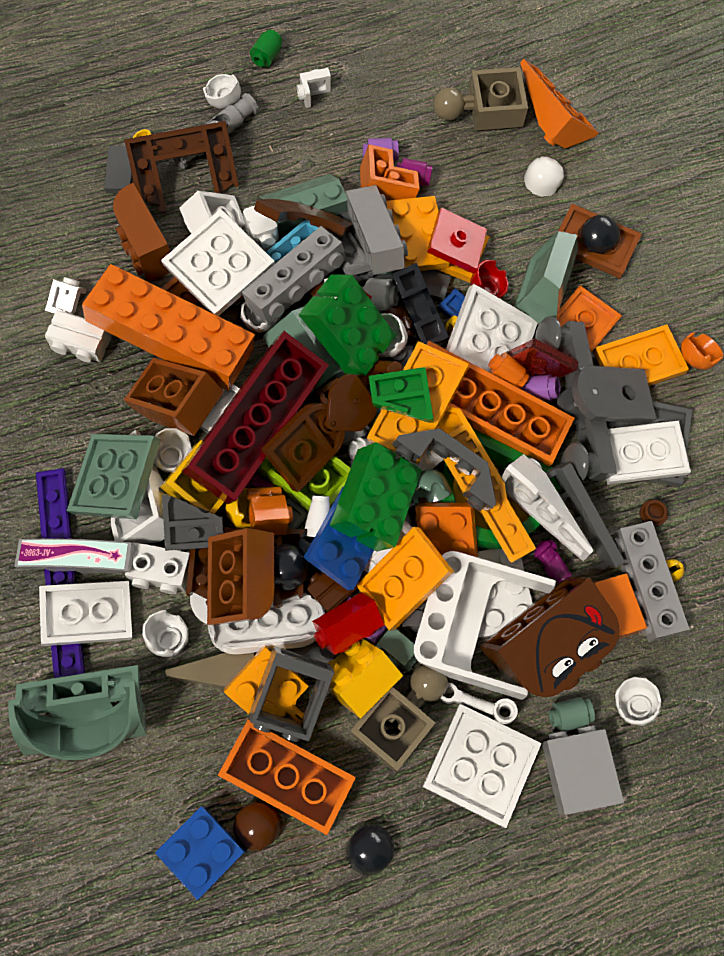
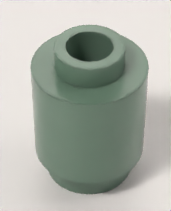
(571, 714)

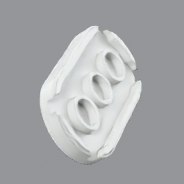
(281, 627)

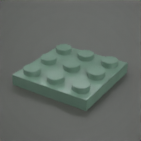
(114, 476)

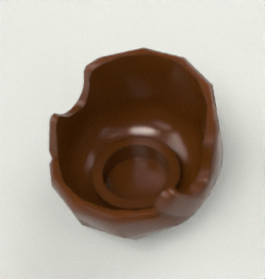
(257, 826)

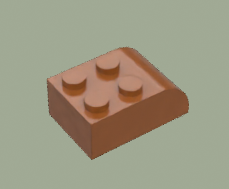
(140, 234)
(174, 395)
(240, 576)

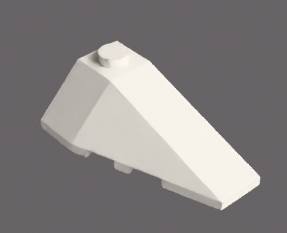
(206, 204)
(535, 494)
(149, 523)

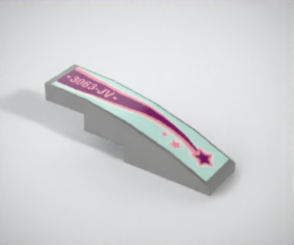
(75, 555)

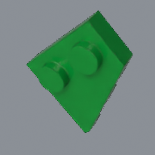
(403, 393)

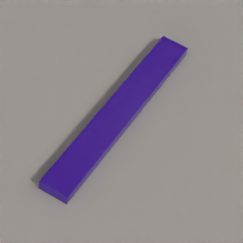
(56, 524)

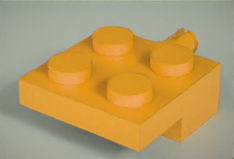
(282, 694)

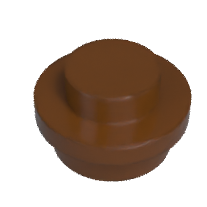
(653, 511)

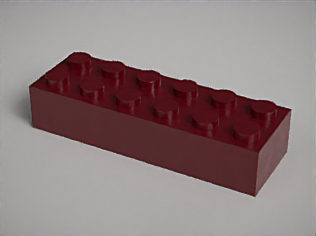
(254, 415)

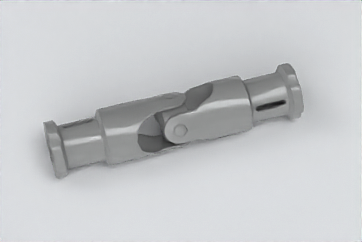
(234, 118)

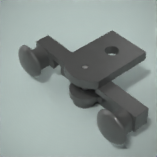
(594, 398)

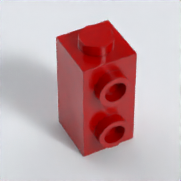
(347, 624)

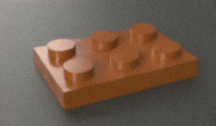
(610, 262)

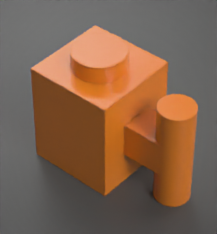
(269, 510)

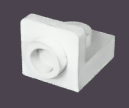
(64, 296)

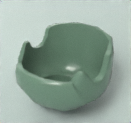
(431, 486)

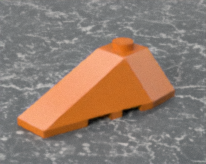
(553, 111)

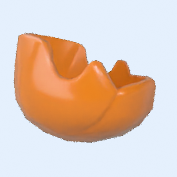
(701, 351)

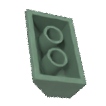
(322, 193)
(300, 331)

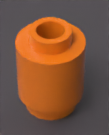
(508, 370)

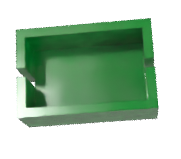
(348, 325)
(376, 497)

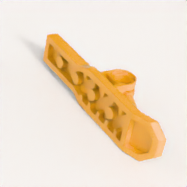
(501, 518)

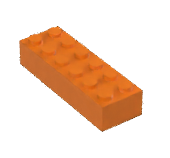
(168, 326)
(510, 413)

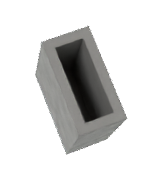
(582, 770)

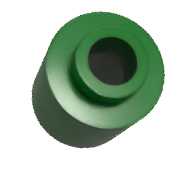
(266, 48)

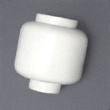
(383, 293)

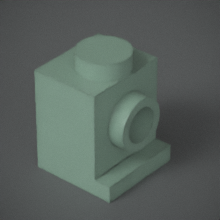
(398, 649)

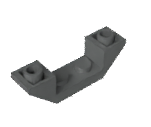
(480, 490)

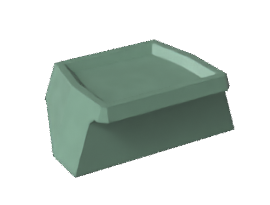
(547, 277)

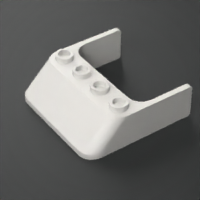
(456, 614)

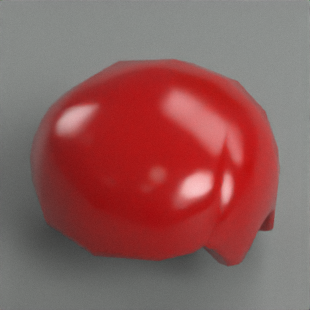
(490, 278)

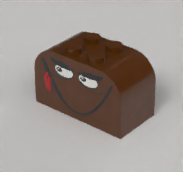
(555, 639)

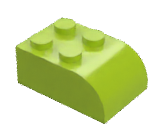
(325, 483)

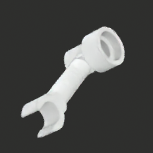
(483, 705)

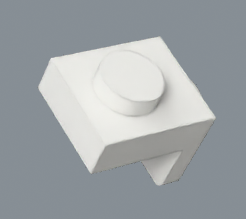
(313, 83)

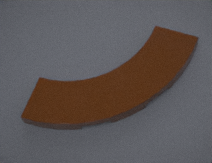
(290, 211)

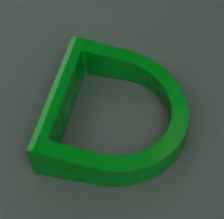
(501, 457)

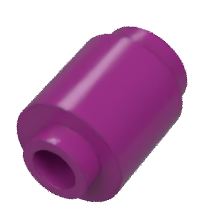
(423, 169)

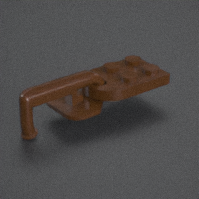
(305, 444)

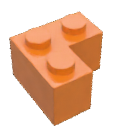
(379, 170)

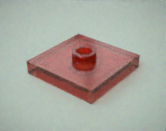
(543, 359)

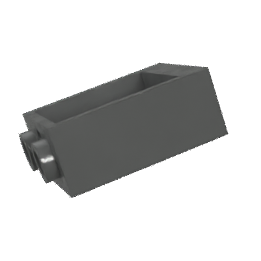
(301, 664)

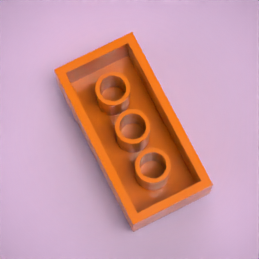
(287, 777)

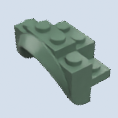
(82, 713)

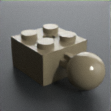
(494, 97)
(406, 712)

